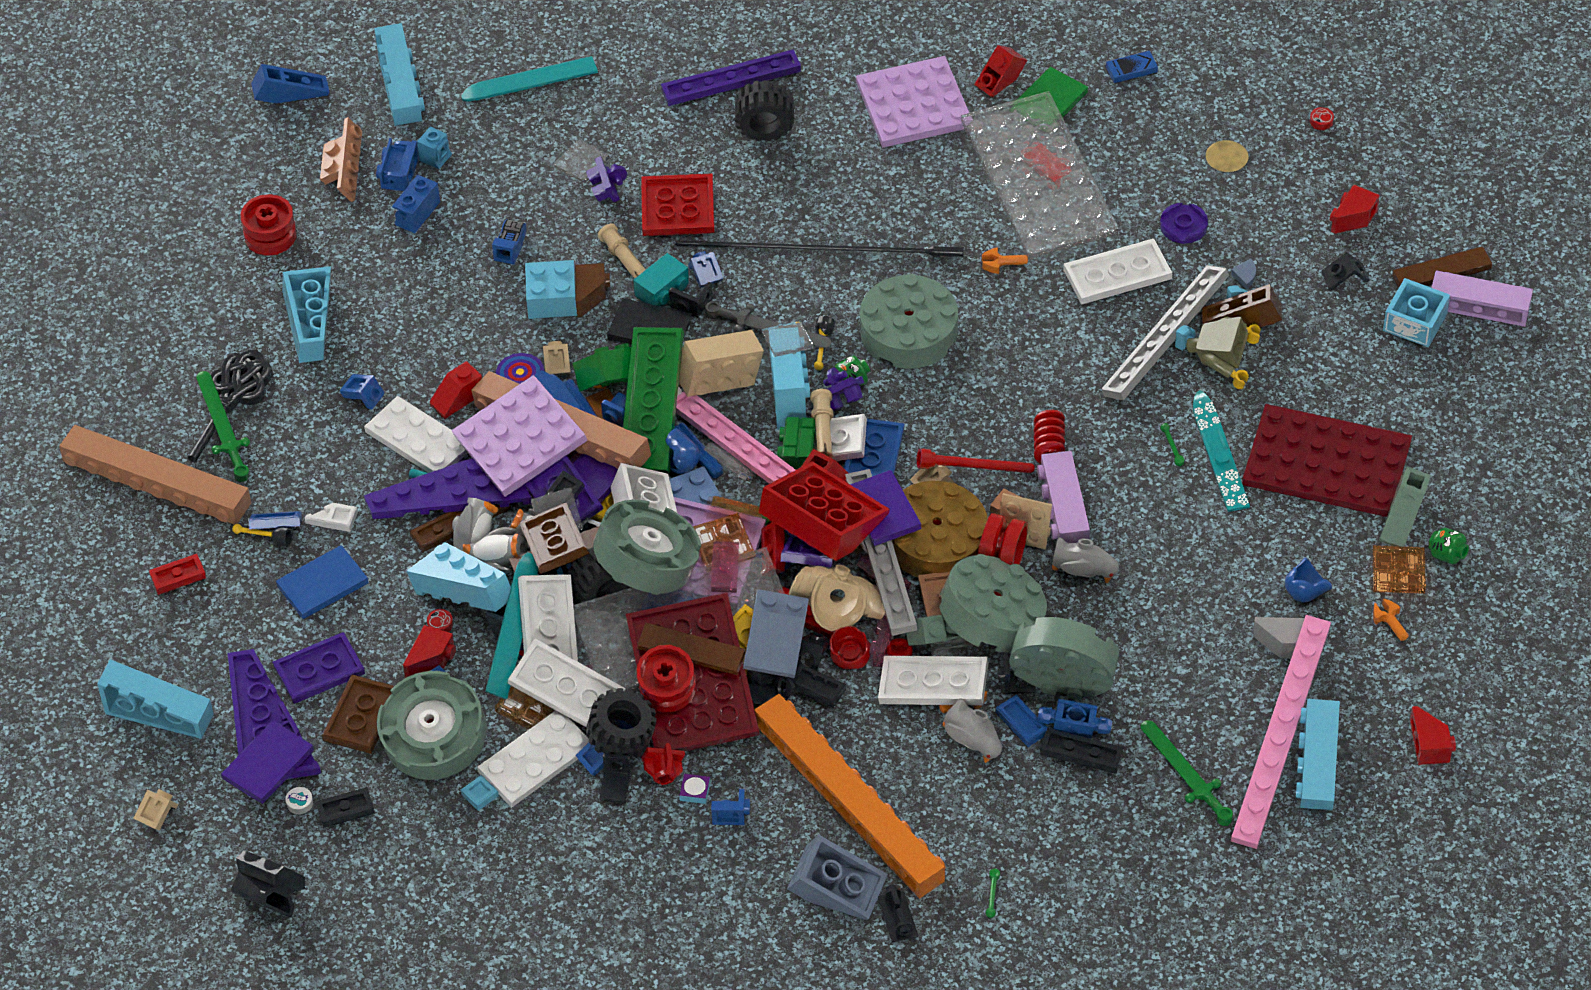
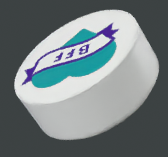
(299, 800)

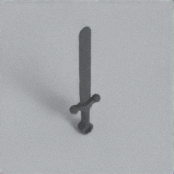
(745, 318)

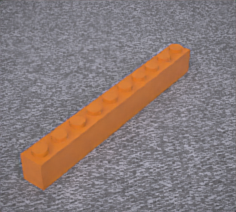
(850, 796)

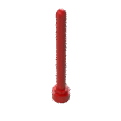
(927, 459)

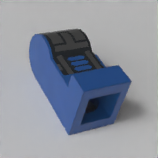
(509, 239)

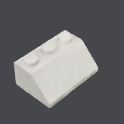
(643, 484)

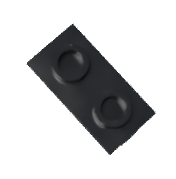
(897, 914)

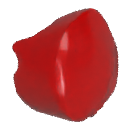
(849, 648)

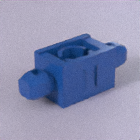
(1075, 711)

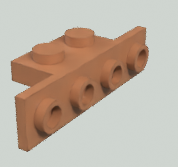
(341, 160)

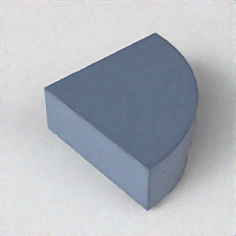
(1245, 273)

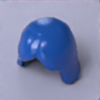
(684, 452)
(1305, 582)

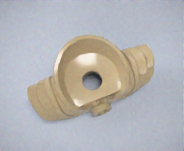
(831, 611)

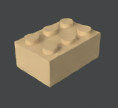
(720, 363)

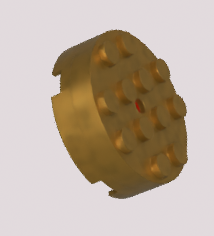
(949, 531)

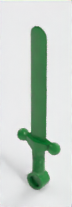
(223, 427)
(1188, 773)

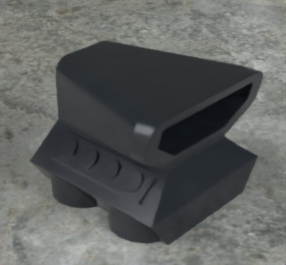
(266, 883)

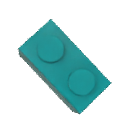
(656, 281)

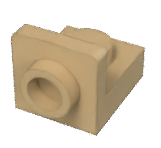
(556, 358)
(935, 473)
(154, 808)

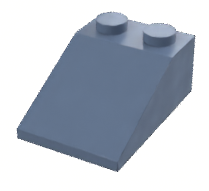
(775, 633)
(837, 879)

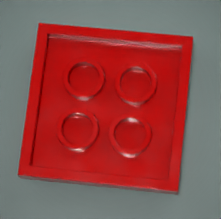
(677, 204)

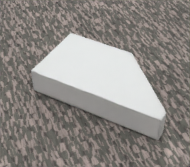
(334, 517)

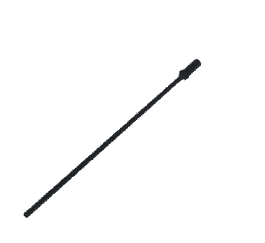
(934, 250)

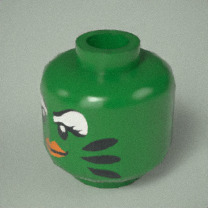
(854, 368)
(1448, 545)

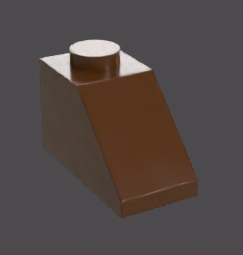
(590, 286)

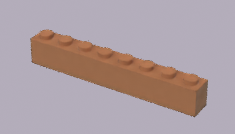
(605, 440)
(155, 474)

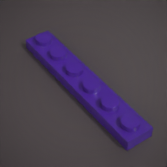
(730, 77)

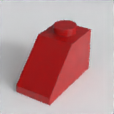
(455, 390)
(430, 649)
(1430, 738)

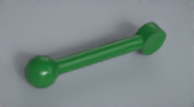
(1179, 460)
(994, 875)

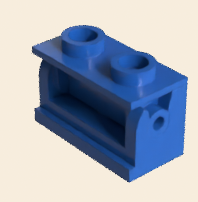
(398, 165)
(416, 203)

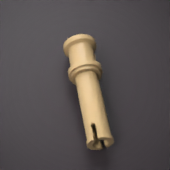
(619, 247)
(822, 414)

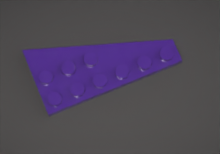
(440, 490)
(258, 704)

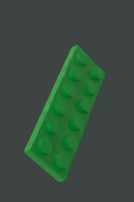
(654, 390)

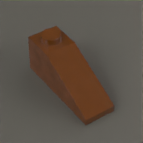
(1254, 307)

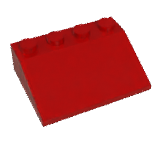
(821, 510)

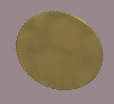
(1227, 156)

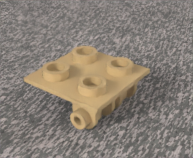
(1031, 511)

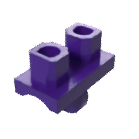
(609, 178)
(849, 387)

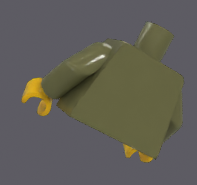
(1222, 346)

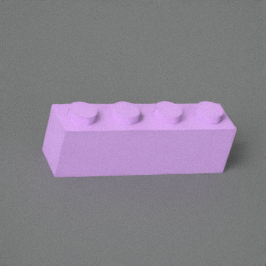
(1485, 298)
(1064, 493)

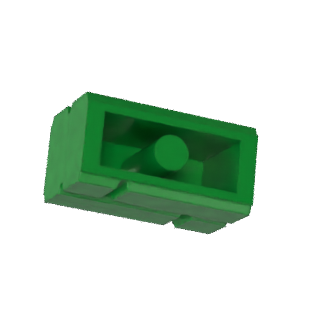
(797, 440)

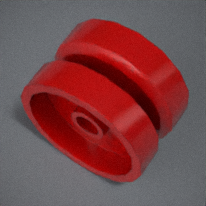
(268, 224)
(1003, 540)
(666, 678)

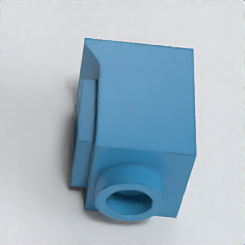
(433, 148)

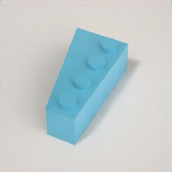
(399, 74)
(307, 304)
(789, 386)
(460, 577)
(152, 701)
(1319, 754)

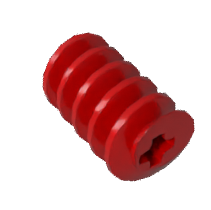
(1048, 433)

